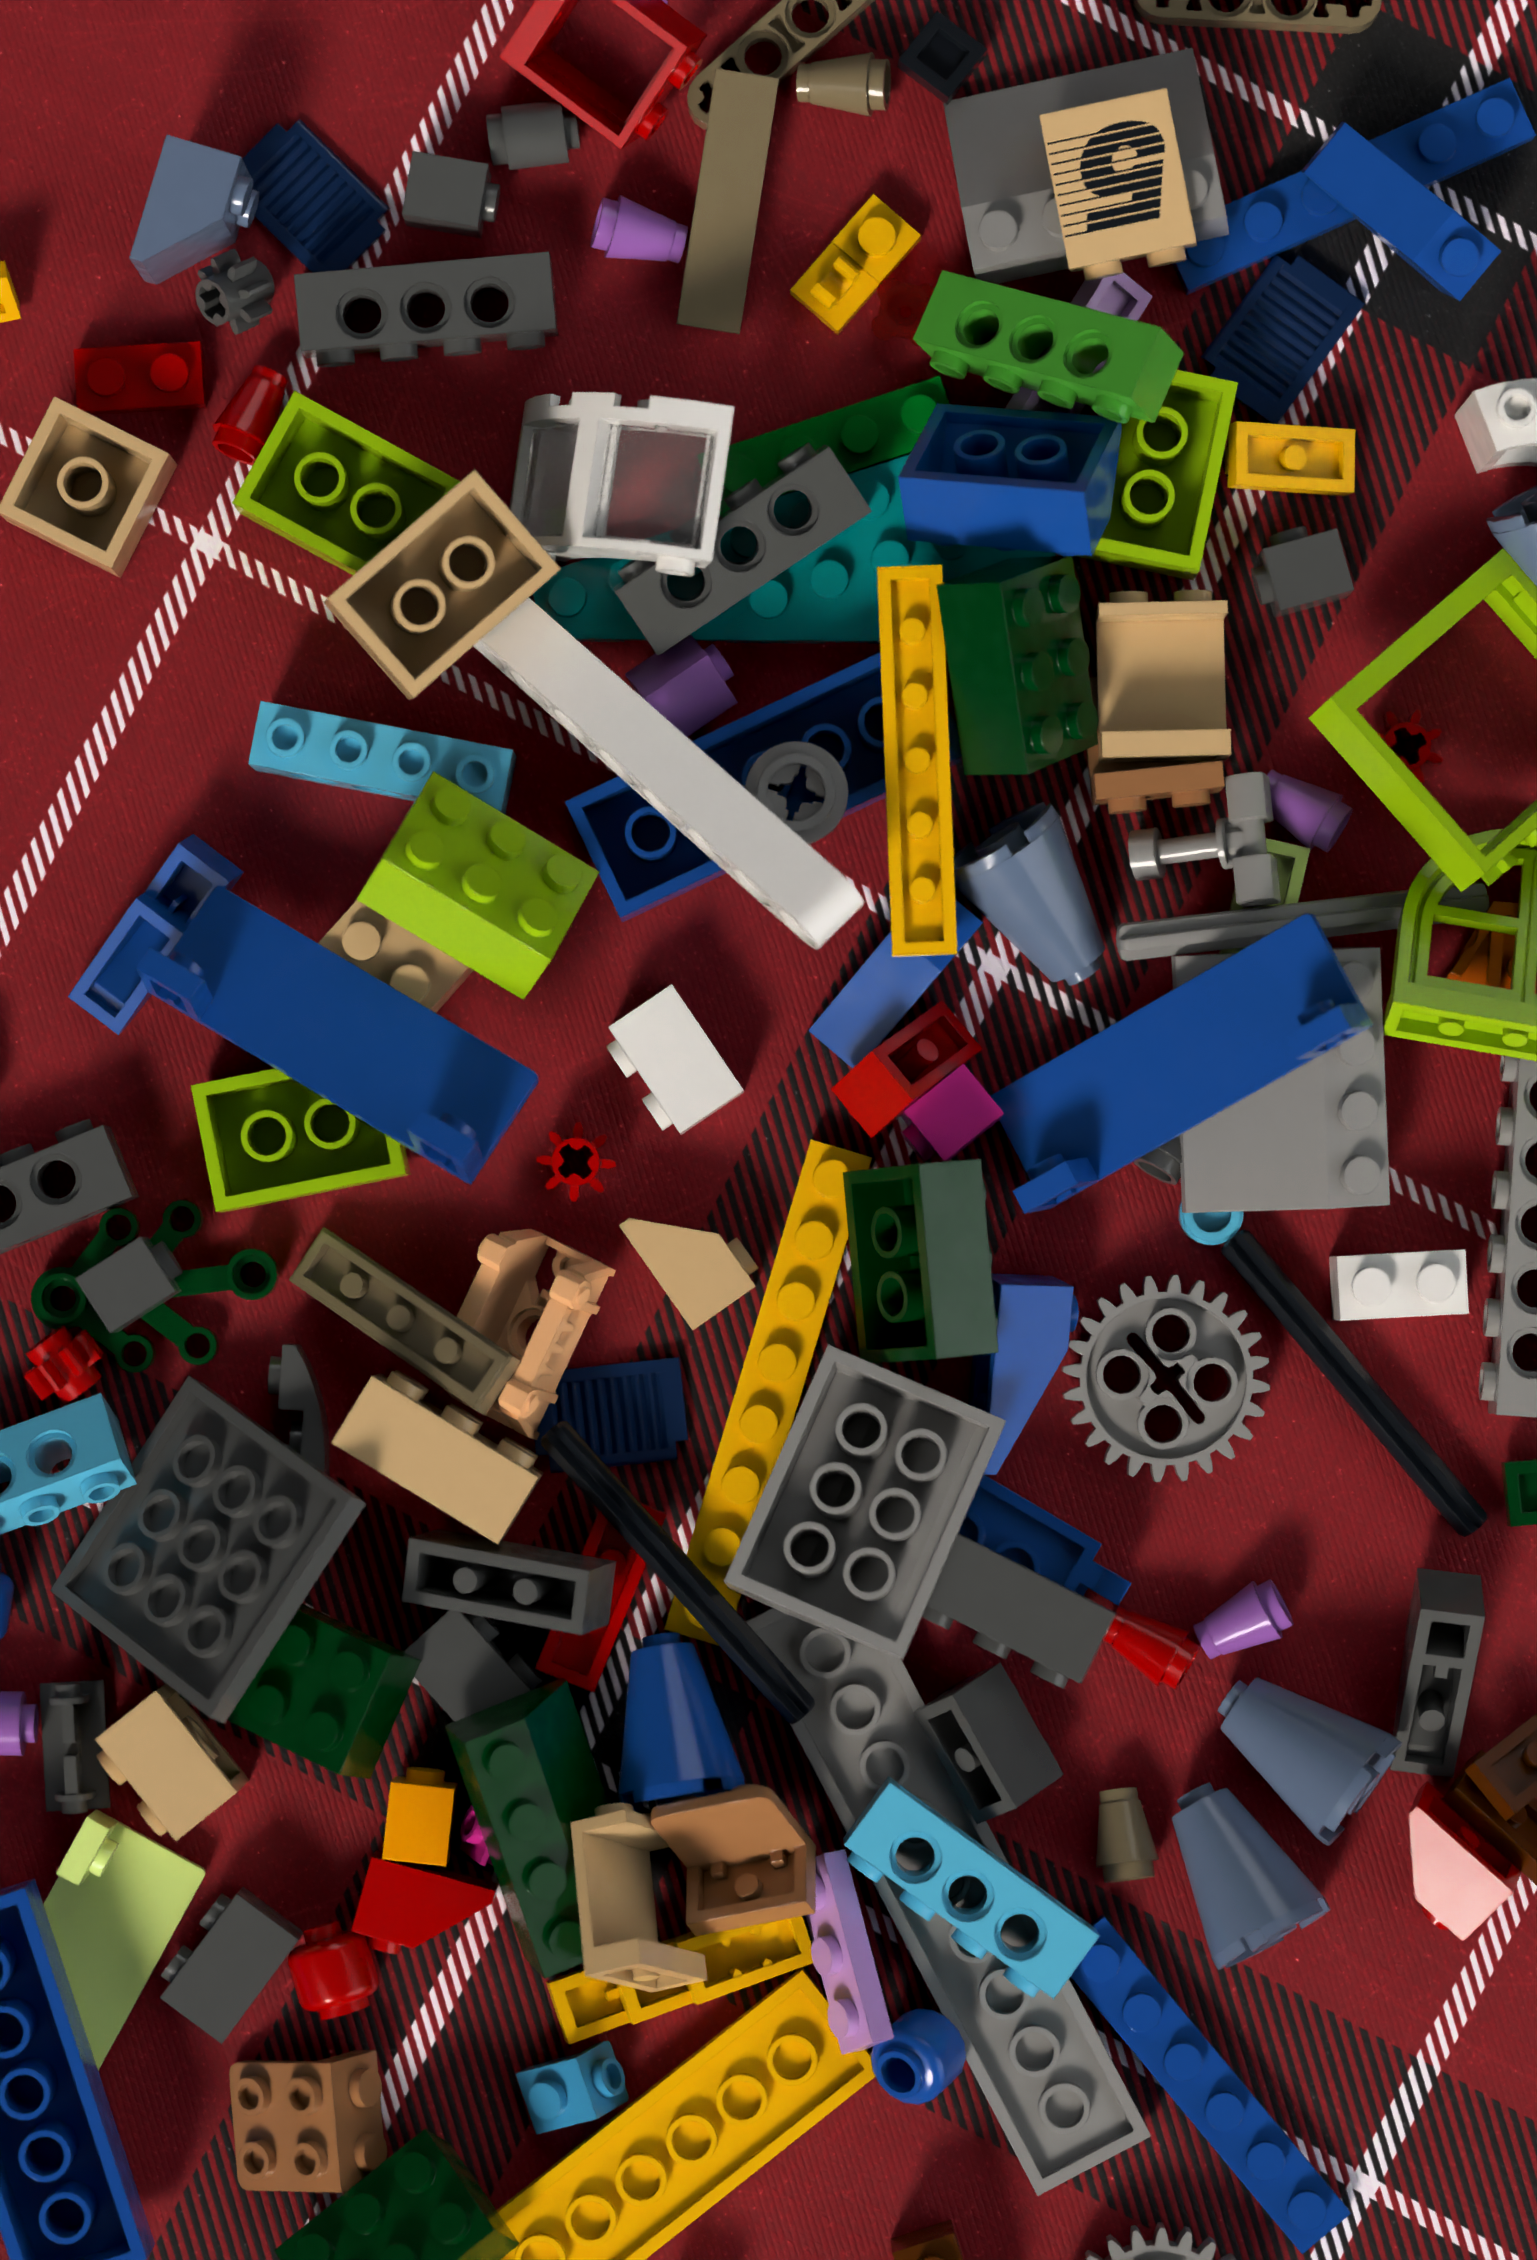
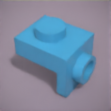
(573, 2088)

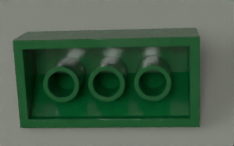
(526, 1783)

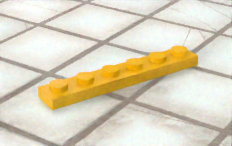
(916, 762)

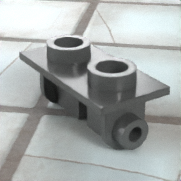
(71, 1721)

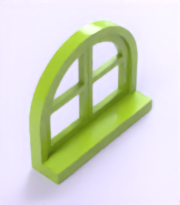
(1461, 1011)

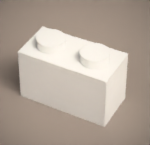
(674, 1060)
(1399, 1285)

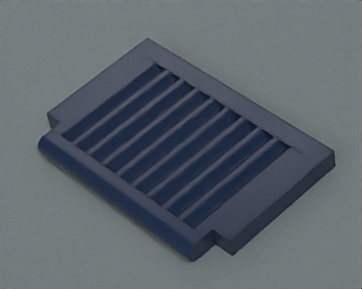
(313, 199)
(1281, 335)
(622, 1411)

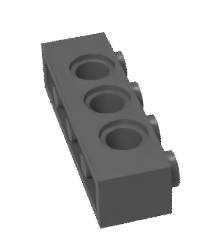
(328, 296)
(832, 509)
(99, 1184)

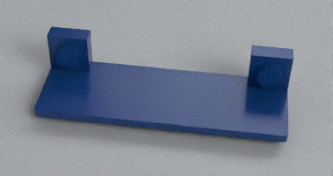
(341, 1033)
(1179, 1062)

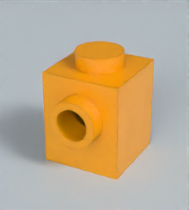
(420, 1817)

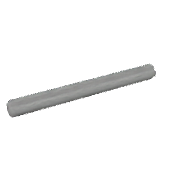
(1249, 925)

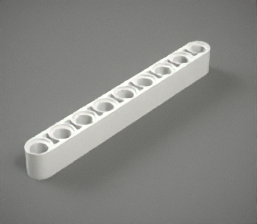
(672, 773)

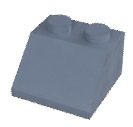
(191, 209)

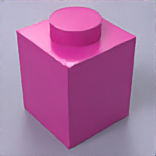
(949, 1116)

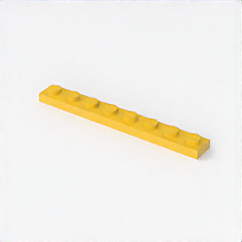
(772, 1369)

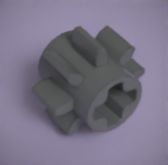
(235, 291)

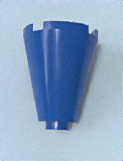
(673, 1728)

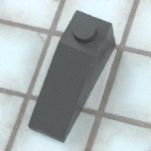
(1437, 1670)

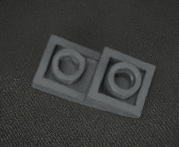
(299, 1390)

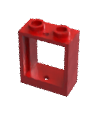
(531, 56)

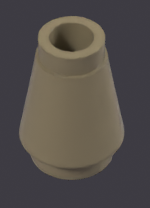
(846, 83)
(1124, 1837)

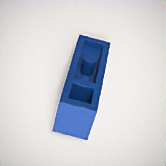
(1401, 212)
(883, 995)
(1032, 1341)

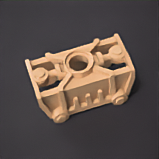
(507, 1302)

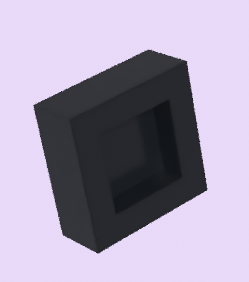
(942, 57)

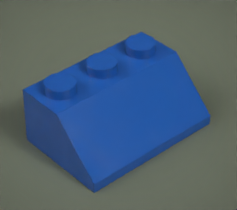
(1011, 479)

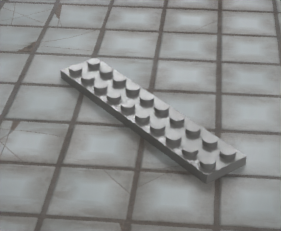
(1029, 2054)

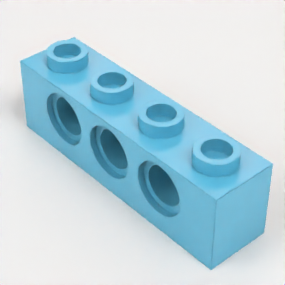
(375, 755)
(29, 1450)
(1060, 1936)

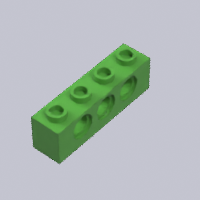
(969, 310)

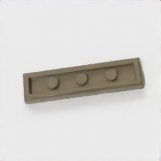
(727, 201)
(405, 1321)

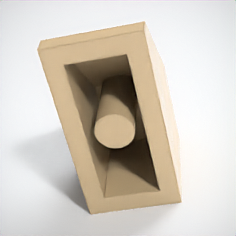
(693, 1267)

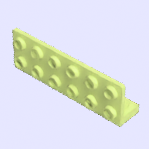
(114, 1918)

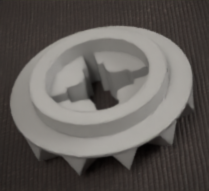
(823, 777)

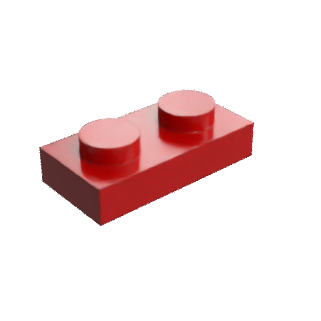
(140, 378)

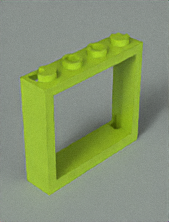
(1514, 600)

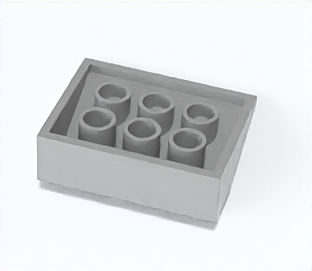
(1006, 170)
(1309, 1135)
(864, 1503)

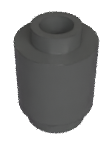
(532, 135)

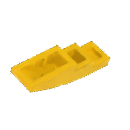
(732, 1960)

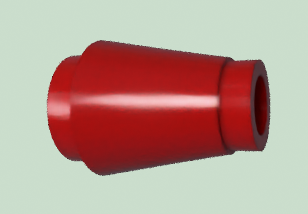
(250, 415)
(1153, 1647)

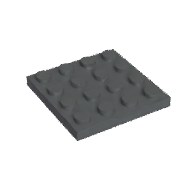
(207, 1549)

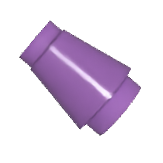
(635, 232)
(1308, 811)
(1245, 1620)

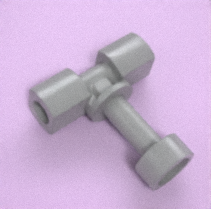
(1236, 841)

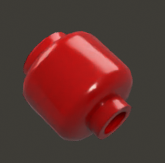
(333, 1971)

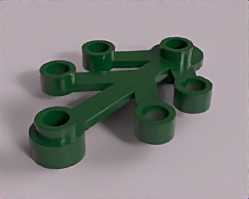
(162, 1317)

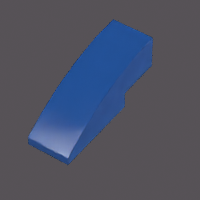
(157, 920)

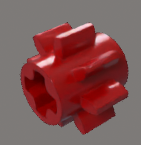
(1408, 731)
(558, 1161)
(63, 1364)

